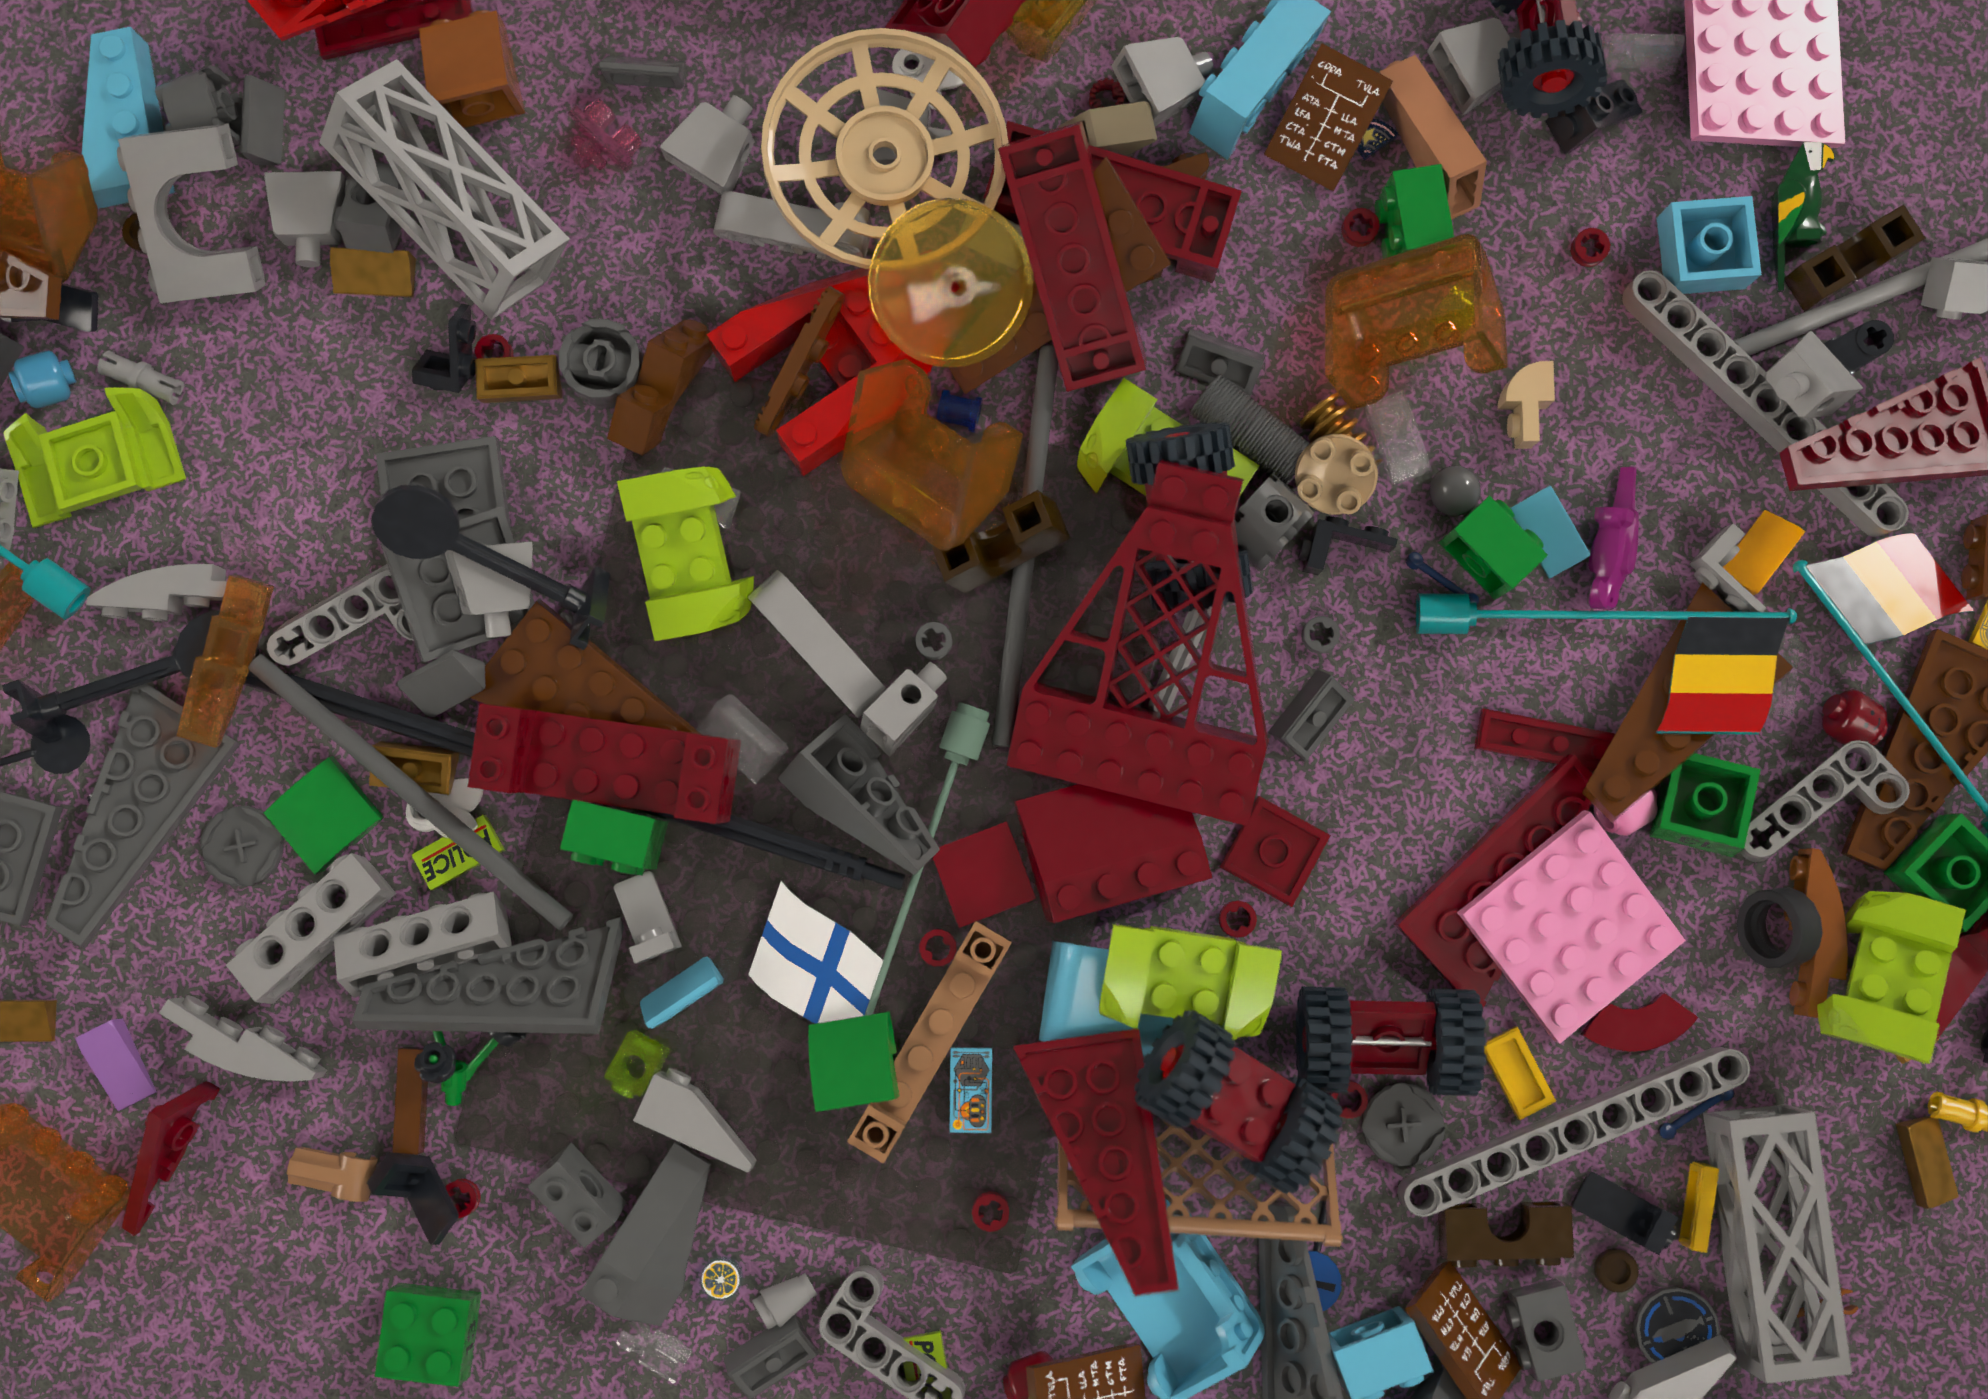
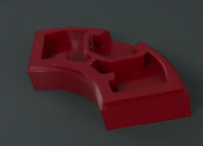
(1641, 1027)

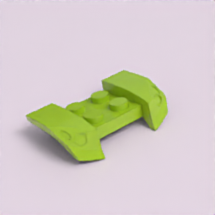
(1127, 414)
(94, 457)
(684, 551)
(1181, 971)
(1895, 974)

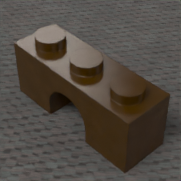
(1854, 258)
(1029, 530)
(1542, 1235)

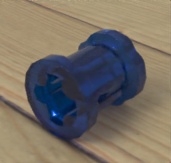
(959, 410)

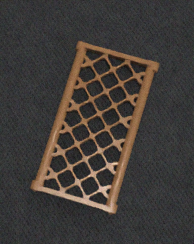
(1225, 1226)

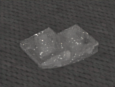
(1398, 438)

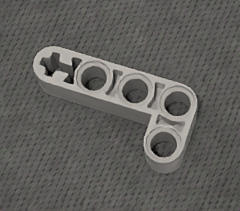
(759, 222)
(343, 616)
(817, 643)
(1812, 806)
(897, 1350)

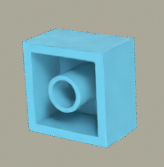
(1709, 244)
(1379, 1354)

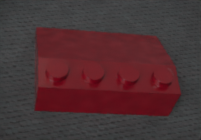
(962, 25)
(1106, 849)

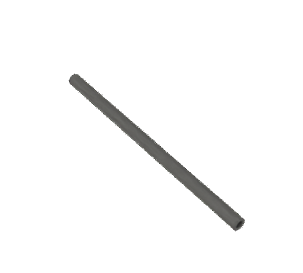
(1023, 574)
(410, 792)

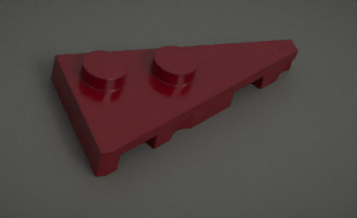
(163, 1145)

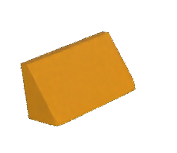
(1763, 550)

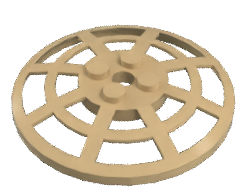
(878, 128)

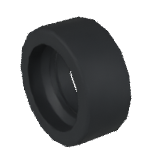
(1805, 927)

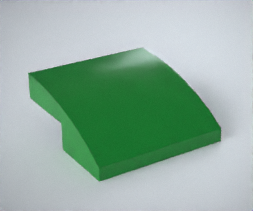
(323, 815)
(852, 1061)

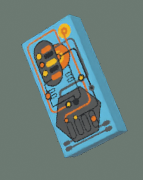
(970, 1090)

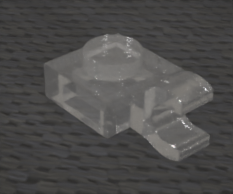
(658, 1352)

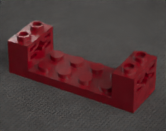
(1183, 211)
(1072, 256)
(604, 762)

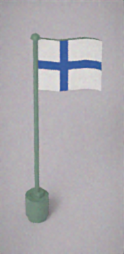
(820, 964)

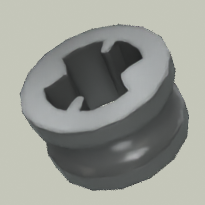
(1325, 623)
(939, 629)

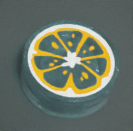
(721, 1278)

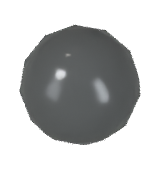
(1455, 490)

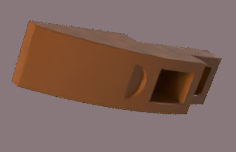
(1830, 961)

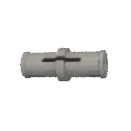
(140, 376)

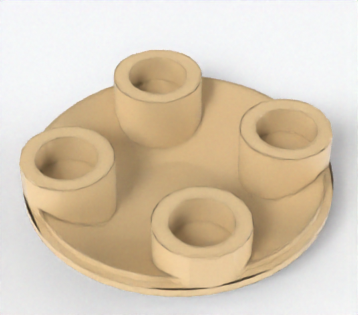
(1336, 474)

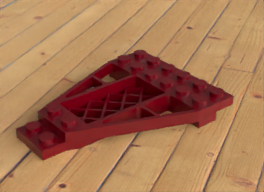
(1137, 748)

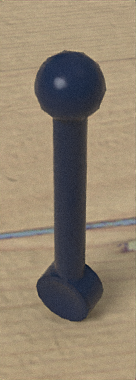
(1416, 561)
(1668, 1130)

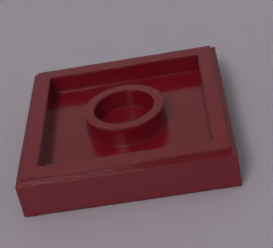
(1275, 851)
(983, 874)

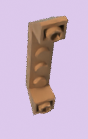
(931, 1039)

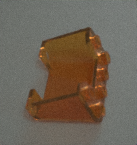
(52, 1199)

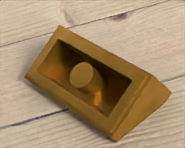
(372, 272)
(518, 379)
(427, 766)
(27, 1020)
(1927, 1161)

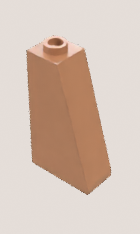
(1434, 133)

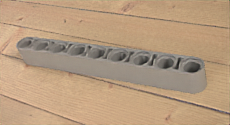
(1742, 397)
(1592, 1130)

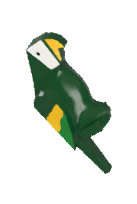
(1798, 205)

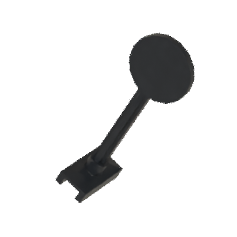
(425, 524)
(41, 711)

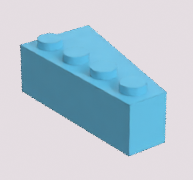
(1256, 71)
(117, 105)

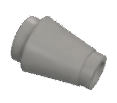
(783, 1300)

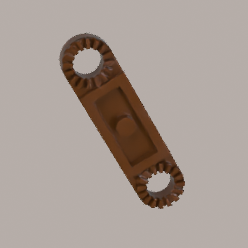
(807, 349)

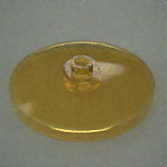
(915, 274)

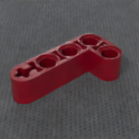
(1965, 971)

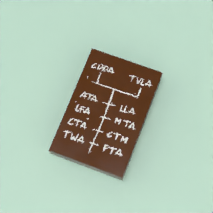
(1328, 117)
(1463, 1335)
(1091, 1375)

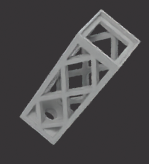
(364, 120)
(1806, 1243)

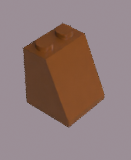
(471, 68)

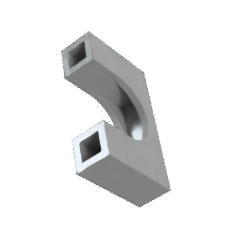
(177, 267)

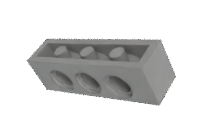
(359, 950)
(254, 959)

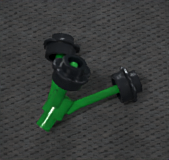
(439, 1065)

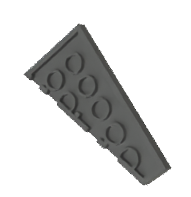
(135, 807)
(510, 989)
(1296, 1340)

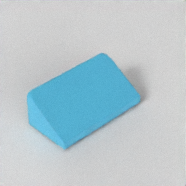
(1551, 523)
(680, 992)

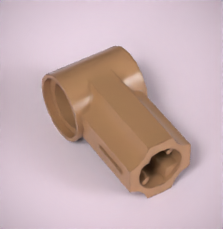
(333, 1172)

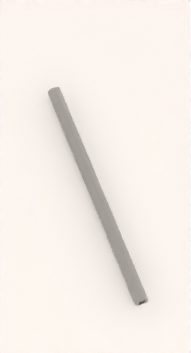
(1851, 303)

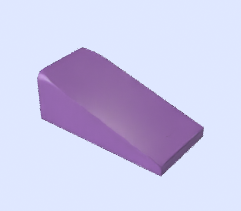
(116, 1063)

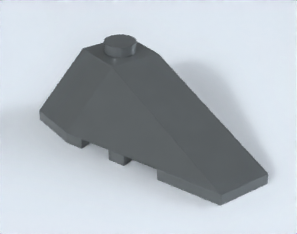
(850, 789)
(650, 1252)

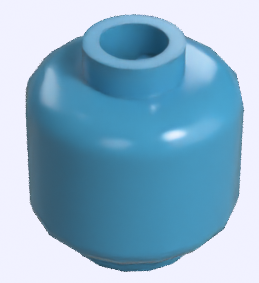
(42, 379)

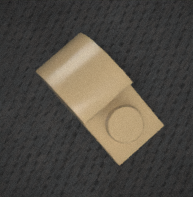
(1527, 393)

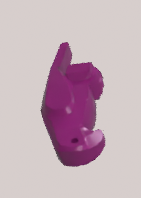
(1615, 543)

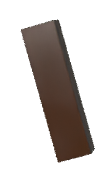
(409, 1105)

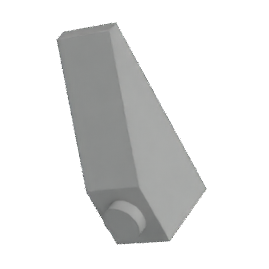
(1956, 287)
(689, 1117)
(1681, 1375)

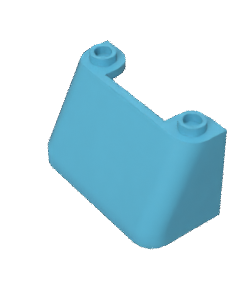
(1075, 994)
(1191, 1333)

